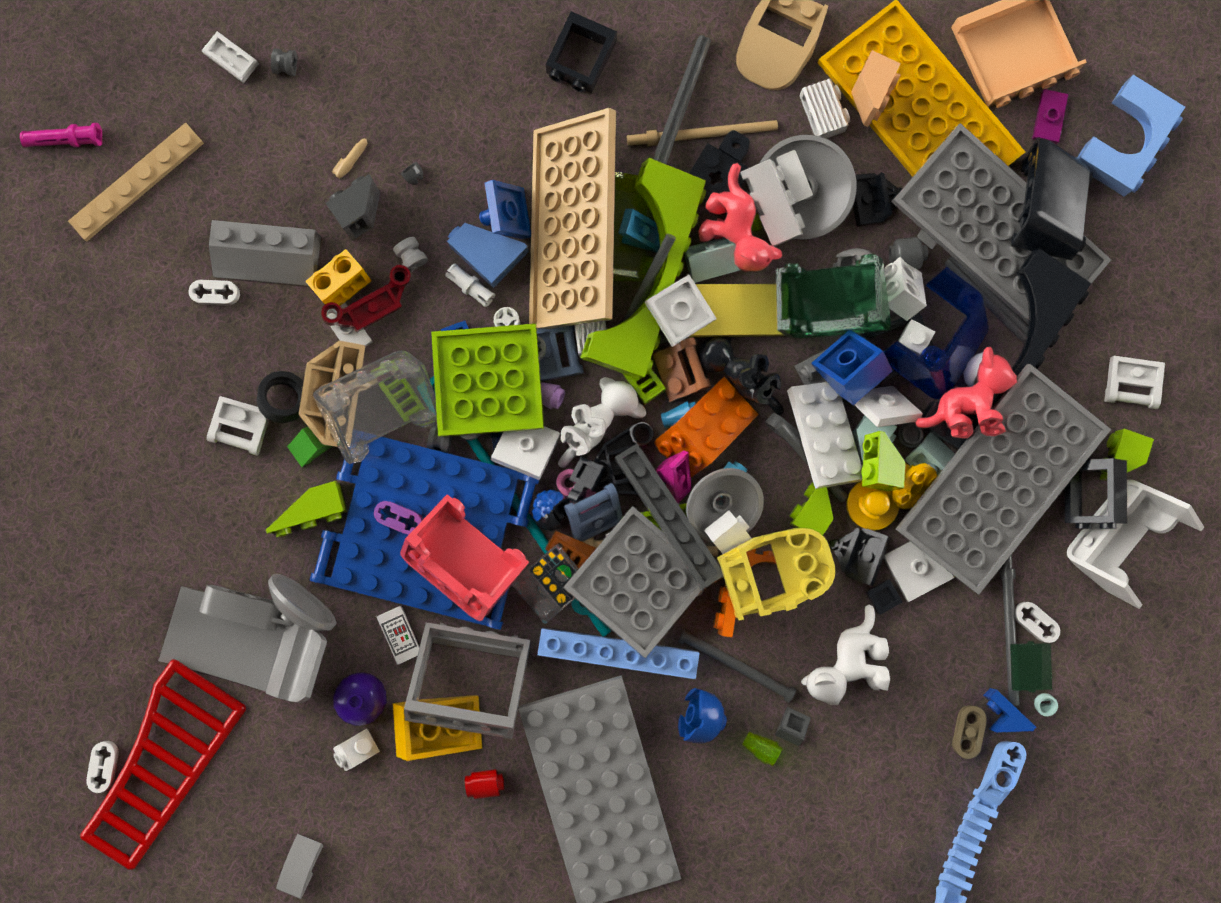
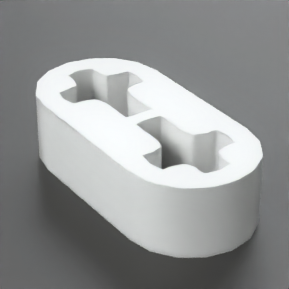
(214, 298)
(1041, 617)
(108, 767)

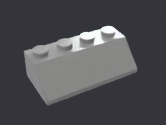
(263, 252)

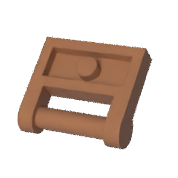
(675, 373)

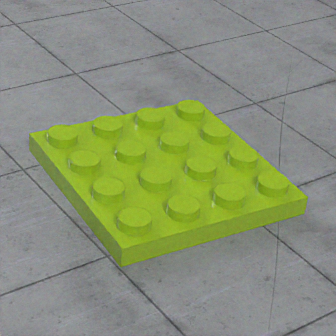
(487, 380)

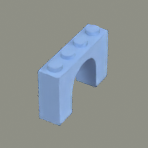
(1157, 116)

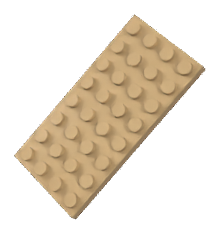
(573, 221)

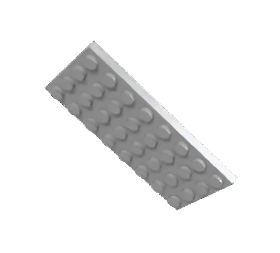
(973, 209)
(1003, 482)
(599, 792)

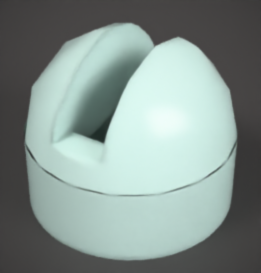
(1046, 709)

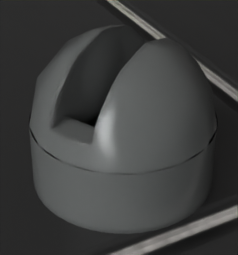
(412, 172)

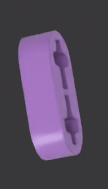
(400, 511)

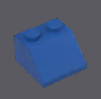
(852, 366)

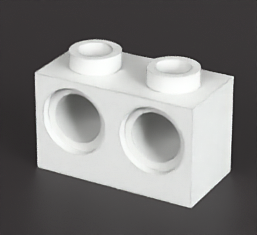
(904, 289)

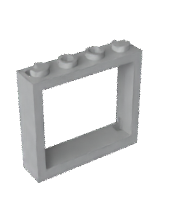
(456, 717)

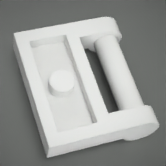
(1135, 373)
(238, 416)

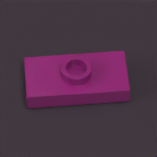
(1050, 115)

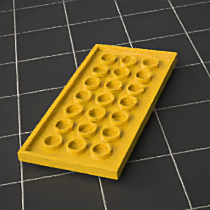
(928, 94)

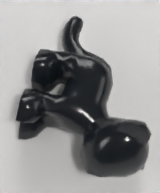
(717, 356)

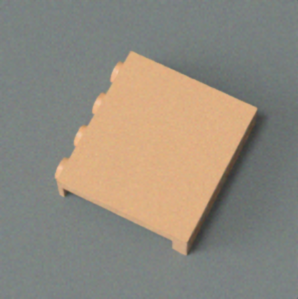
(1015, 49)

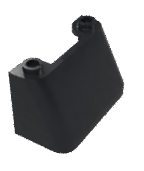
(1053, 201)

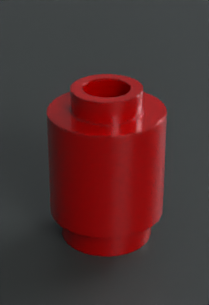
(484, 784)

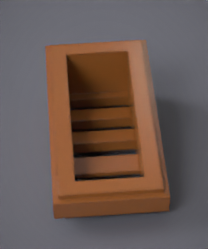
(580, 550)

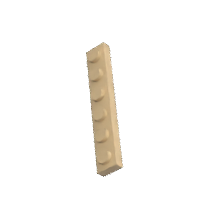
(135, 182)

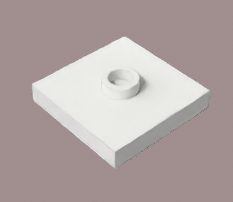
(680, 310)
(888, 407)
(526, 450)
(915, 571)

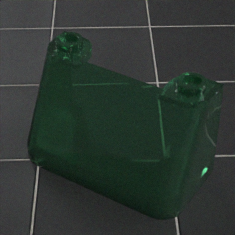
(832, 299)

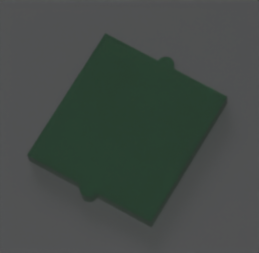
(1031, 666)

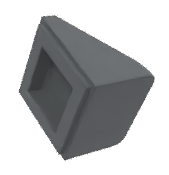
(793, 726)

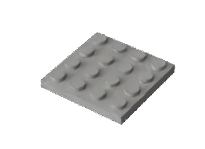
(635, 583)

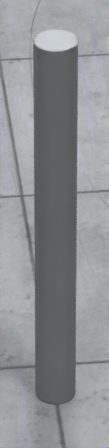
(651, 275)
(797, 445)

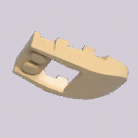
(772, 59)

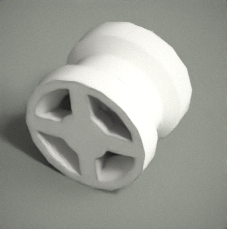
(506, 316)

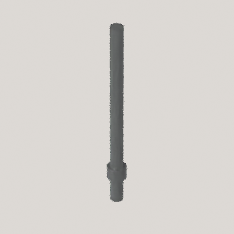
(1007, 575)

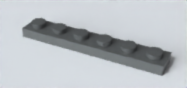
(669, 517)

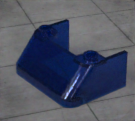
(939, 370)

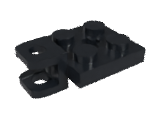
(720, 160)

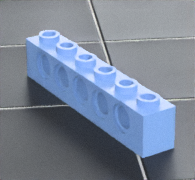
(617, 653)

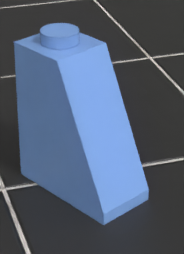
(486, 252)

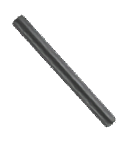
(682, 99)

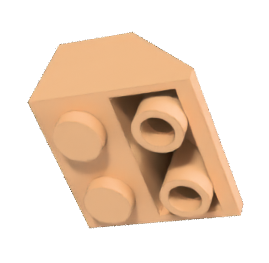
(874, 86)

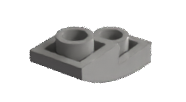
(298, 866)

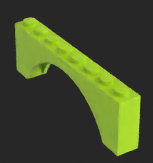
(673, 202)

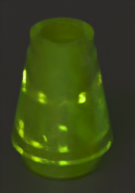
(762, 748)

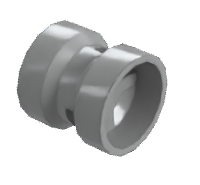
(410, 254)

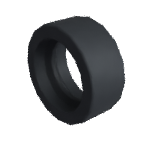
(273, 379)

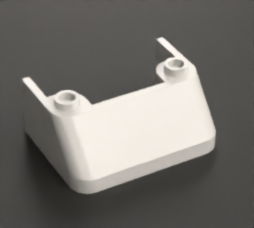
(1102, 551)

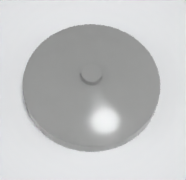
(829, 177)

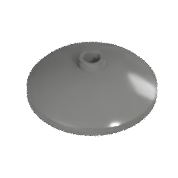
(739, 494)
(299, 605)

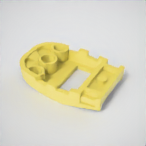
(803, 566)

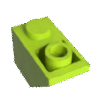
(1130, 447)
(882, 463)
(814, 513)

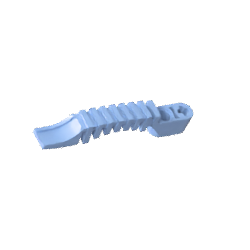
(976, 820)

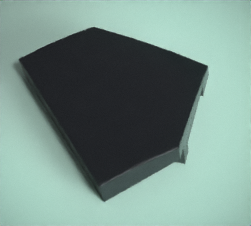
(882, 192)
(861, 554)

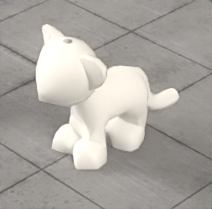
(591, 422)
(830, 683)

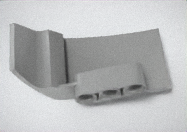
(243, 642)

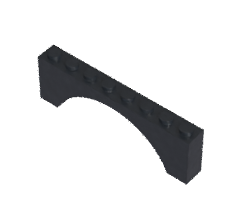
(1051, 297)

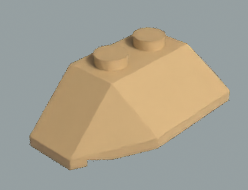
(326, 367)

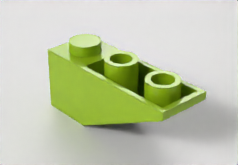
(316, 503)

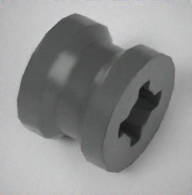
(284, 62)
(435, 441)

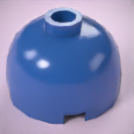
(703, 717)

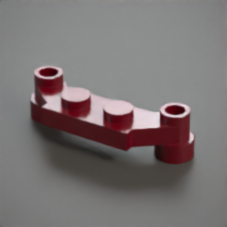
(371, 307)

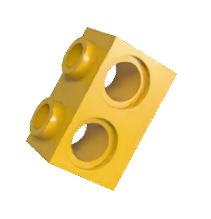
(340, 282)

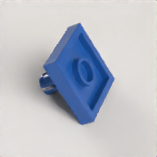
(506, 210)

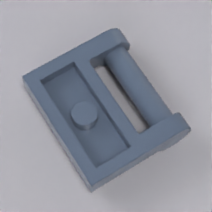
(551, 364)
(597, 519)

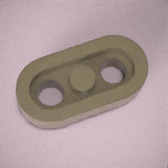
(969, 731)

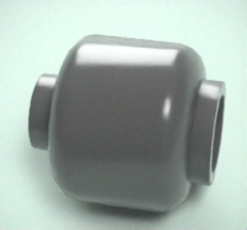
(909, 250)

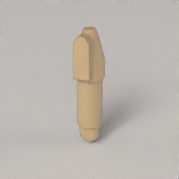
(347, 163)

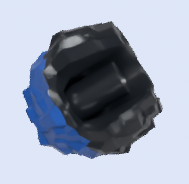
(549, 509)

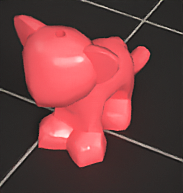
(750, 251)
(993, 377)

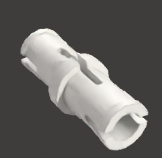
(470, 285)

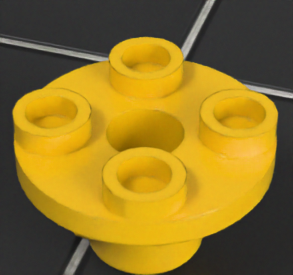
(916, 482)
(871, 507)

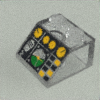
(544, 583)

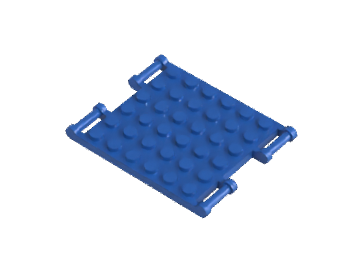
(418, 480)

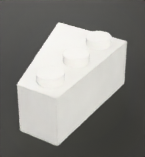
(773, 202)

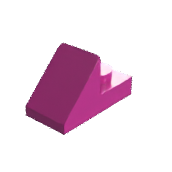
(676, 475)

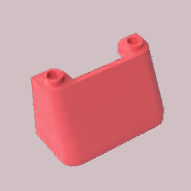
(461, 559)

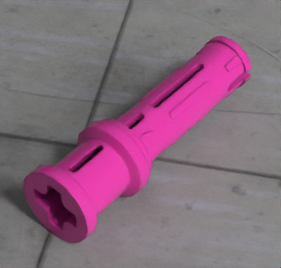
(73, 135)

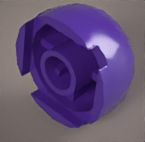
(359, 699)

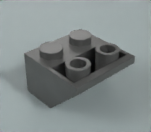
(356, 206)

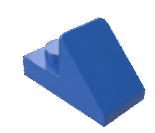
(1011, 719)

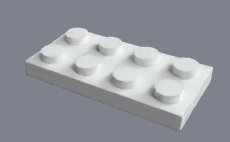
(825, 435)

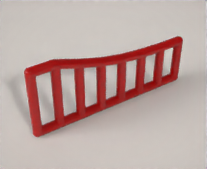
(143, 742)

